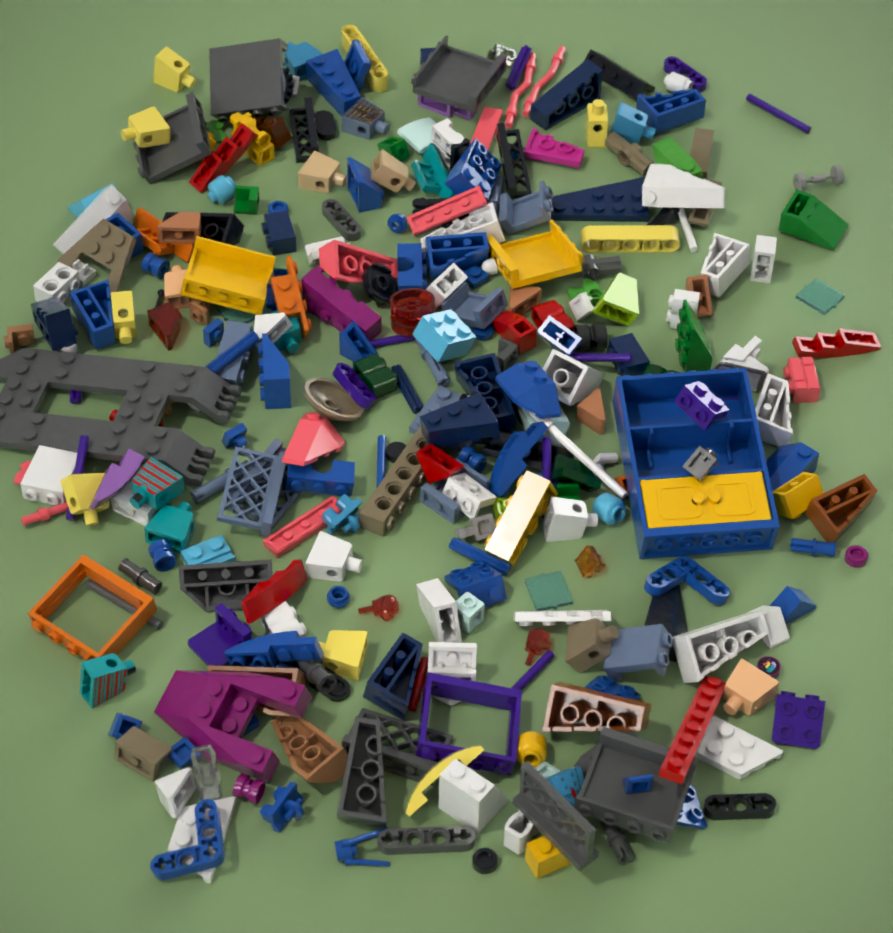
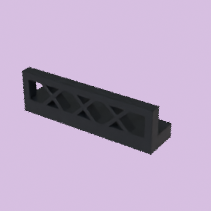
(619, 76)
(307, 122)
(509, 164)
(534, 459)

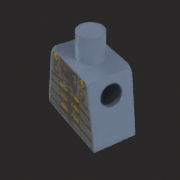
(364, 120)

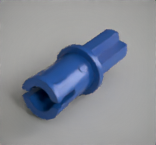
(813, 547)

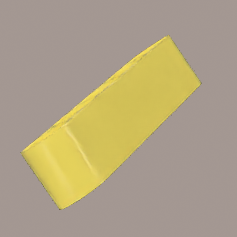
(377, 75)
(630, 238)

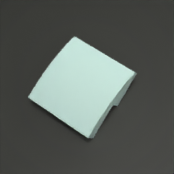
(418, 133)

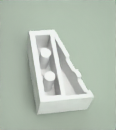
(725, 262)
(773, 411)

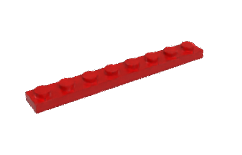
(692, 730)

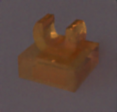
(589, 562)

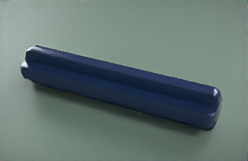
(407, 389)

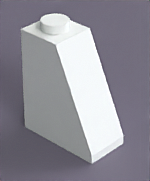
(439, 611)

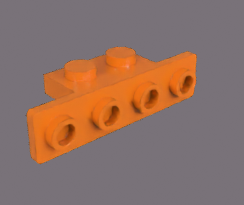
(148, 227)
(288, 296)

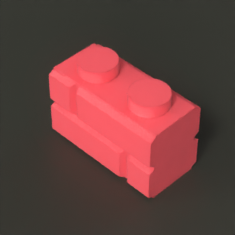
(802, 379)

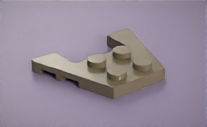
(107, 246)

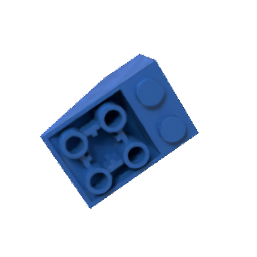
(474, 169)
(274, 376)

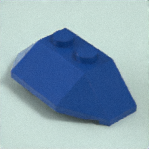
(531, 389)

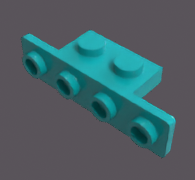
(432, 173)

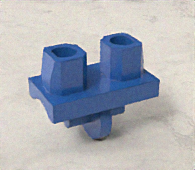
(286, 806)

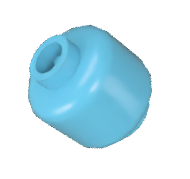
(221, 189)
(609, 508)

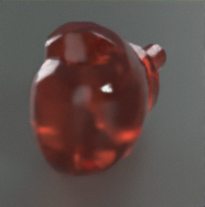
(385, 606)
(536, 642)

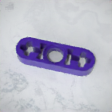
(674, 64)
(354, 385)

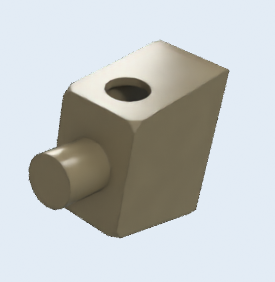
(589, 643)

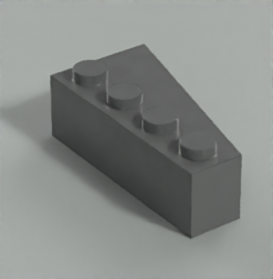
(363, 782)

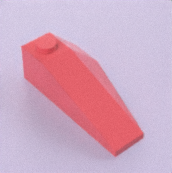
(349, 261)
(311, 439)

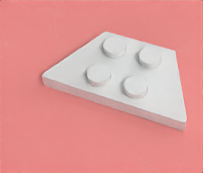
(735, 749)
(186, 832)

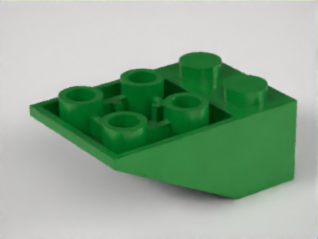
(812, 221)
(692, 341)

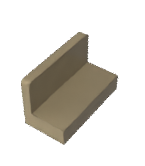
(141, 752)

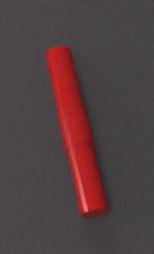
(418, 684)

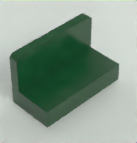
(574, 472)

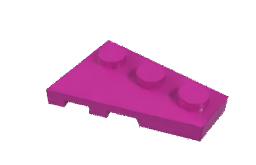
(549, 150)

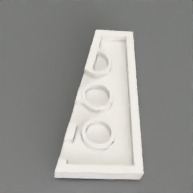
(549, 618)

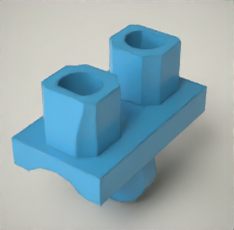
(348, 508)

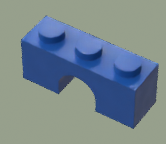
(410, 267)
(335, 482)

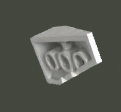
(679, 189)
(105, 205)
(478, 221)

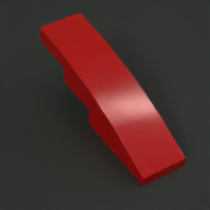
(224, 158)
(841, 344)
(275, 591)

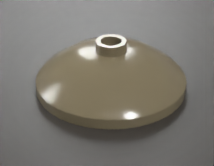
(331, 400)

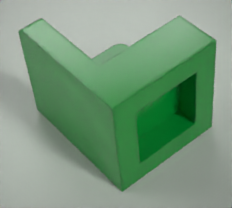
(246, 200)

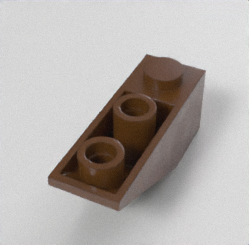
(275, 128)

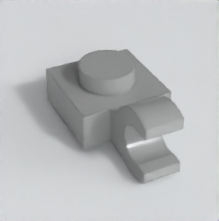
(479, 527)

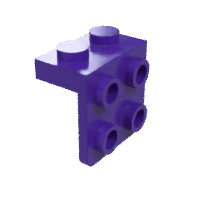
(220, 636)
(798, 720)

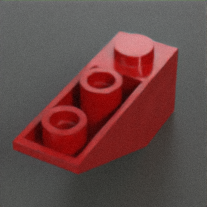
(516, 329)

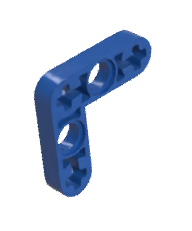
(687, 570)
(200, 852)

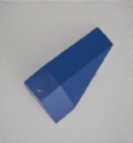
(789, 462)

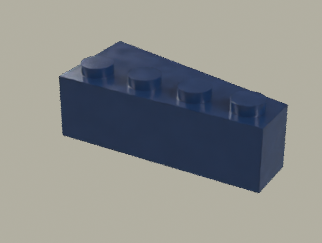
(568, 96)
(479, 376)

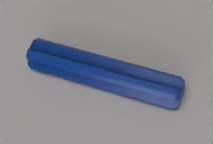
(233, 352)
(479, 555)

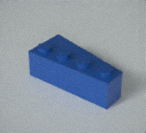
(333, 80)

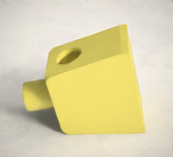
(172, 71)
(596, 116)
(147, 128)
(123, 322)
(79, 493)
(345, 652)

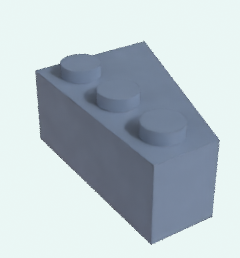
(236, 371)

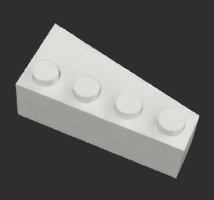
(712, 645)

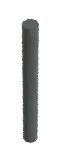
(105, 593)

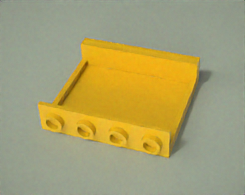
(536, 257)
(228, 275)

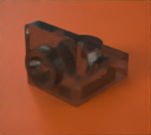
(497, 49)

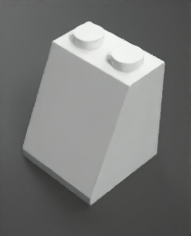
(572, 378)
(468, 796)

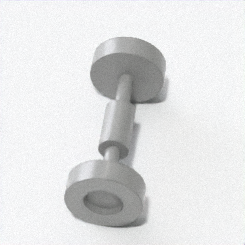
(836, 175)

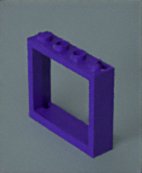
(474, 693)

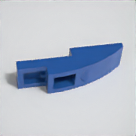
(510, 461)
(275, 647)

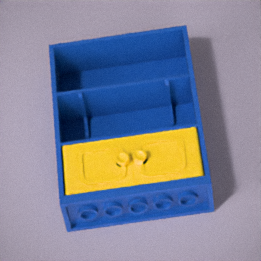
(668, 505)

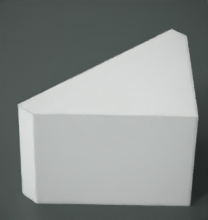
(272, 325)
(776, 626)
(176, 790)

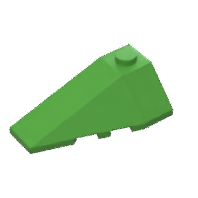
(669, 152)

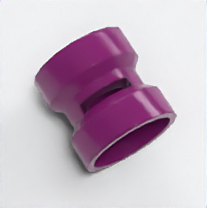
(249, 788)

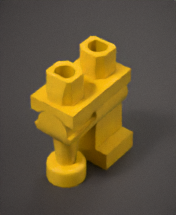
(261, 148)

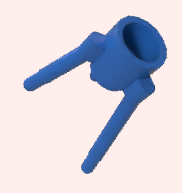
(347, 849)

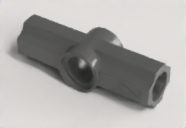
(594, 267)

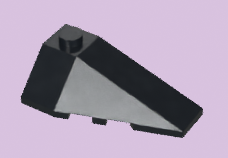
(218, 227)
(669, 611)

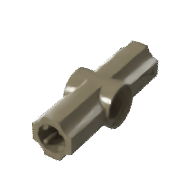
(628, 153)

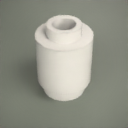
(677, 82)

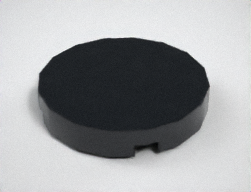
(379, 283)

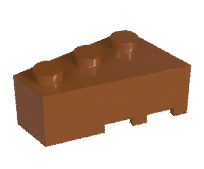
(840, 507)

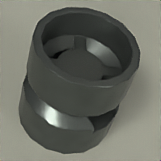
(592, 336)

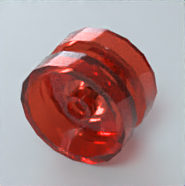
(408, 308)

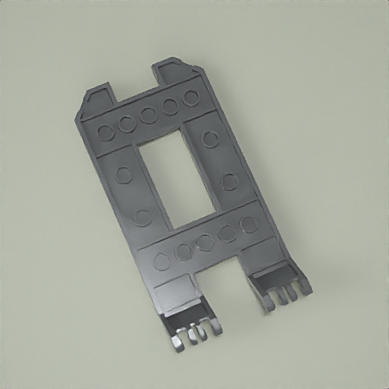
(147, 393)

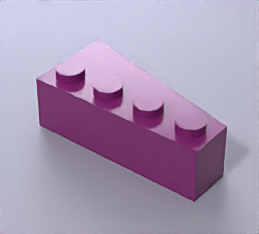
(337, 306)

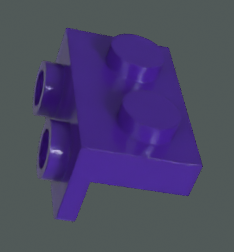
(701, 404)

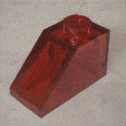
(165, 323)

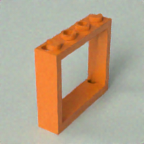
(67, 584)

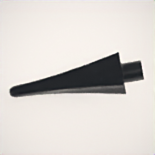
(665, 216)

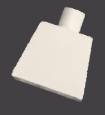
(567, 519)
(331, 559)

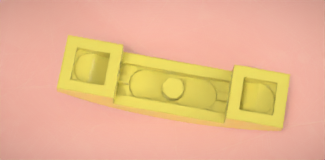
(417, 799)

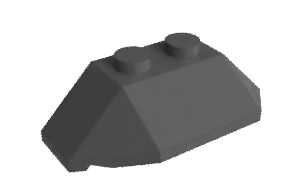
(223, 582)

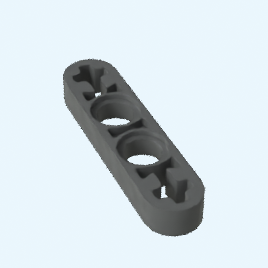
(426, 845)

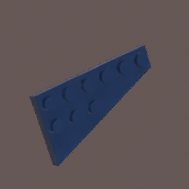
(604, 203)

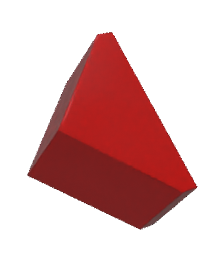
(437, 464)

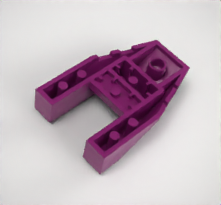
(218, 709)

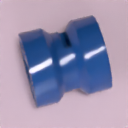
(155, 265)
(474, 460)
(162, 551)

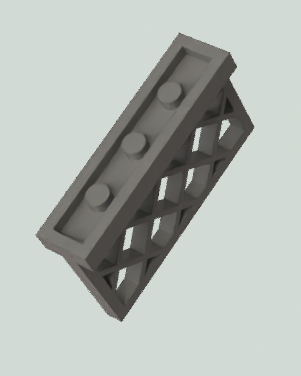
(393, 759)
(555, 818)

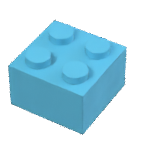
(444, 335)

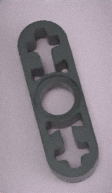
(329, 207)

